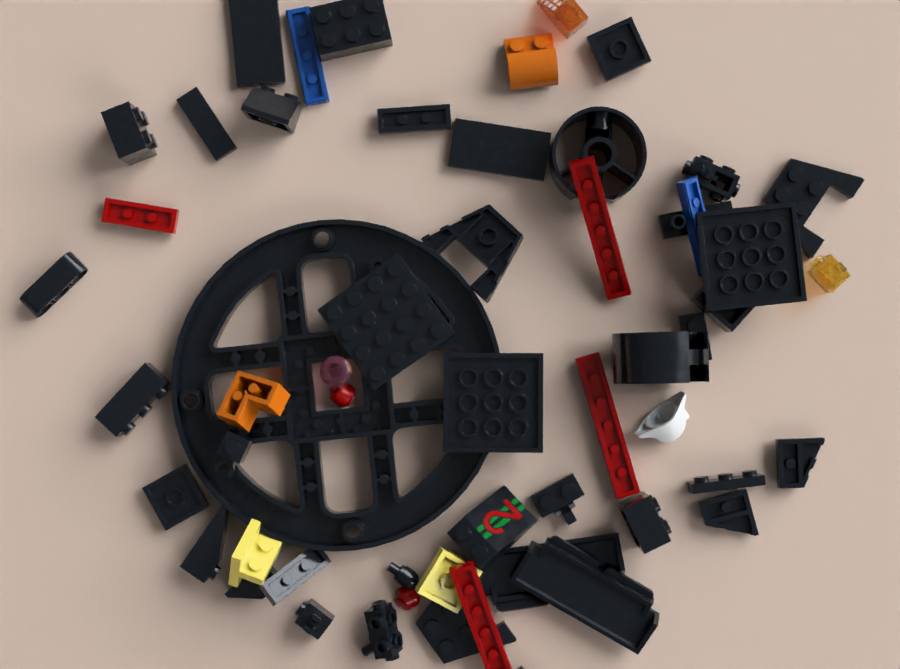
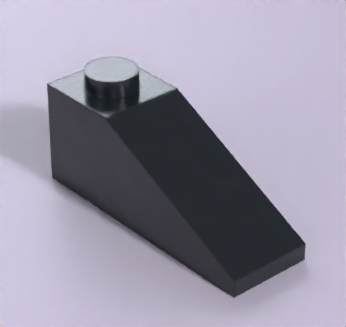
(208, 551)

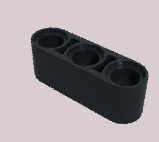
(53, 284)

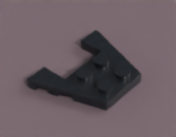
(806, 186)
(488, 239)
(451, 633)

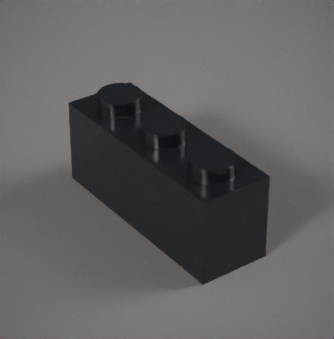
(133, 400)

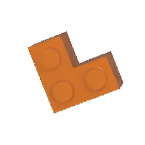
(247, 397)

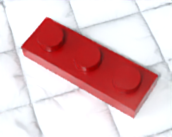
(140, 215)

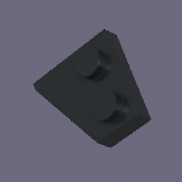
(795, 460)
(730, 512)

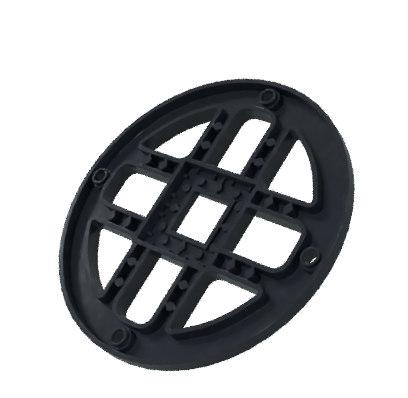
(200, 360)

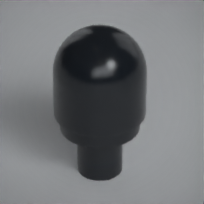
(404, 575)

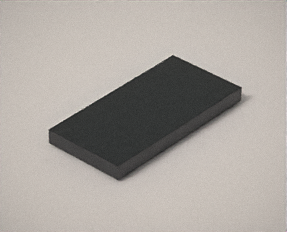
(257, 42)
(499, 149)

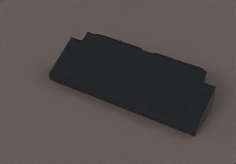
(587, 592)
(510, 597)

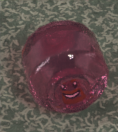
(336, 372)

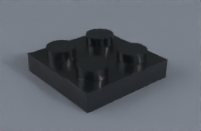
(618, 49)
(176, 496)

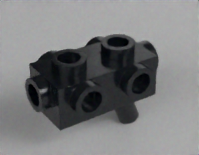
(709, 174)
(383, 631)

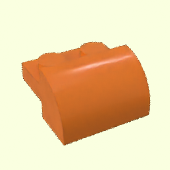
(531, 61)

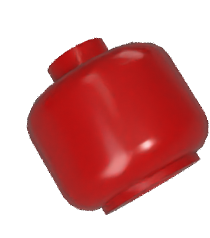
(342, 396)
(407, 598)

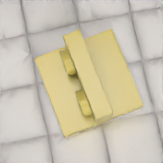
(253, 556)
(437, 581)

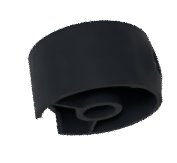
(599, 136)
(660, 357)

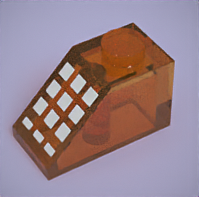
(565, 15)

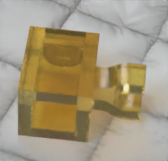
(828, 272)

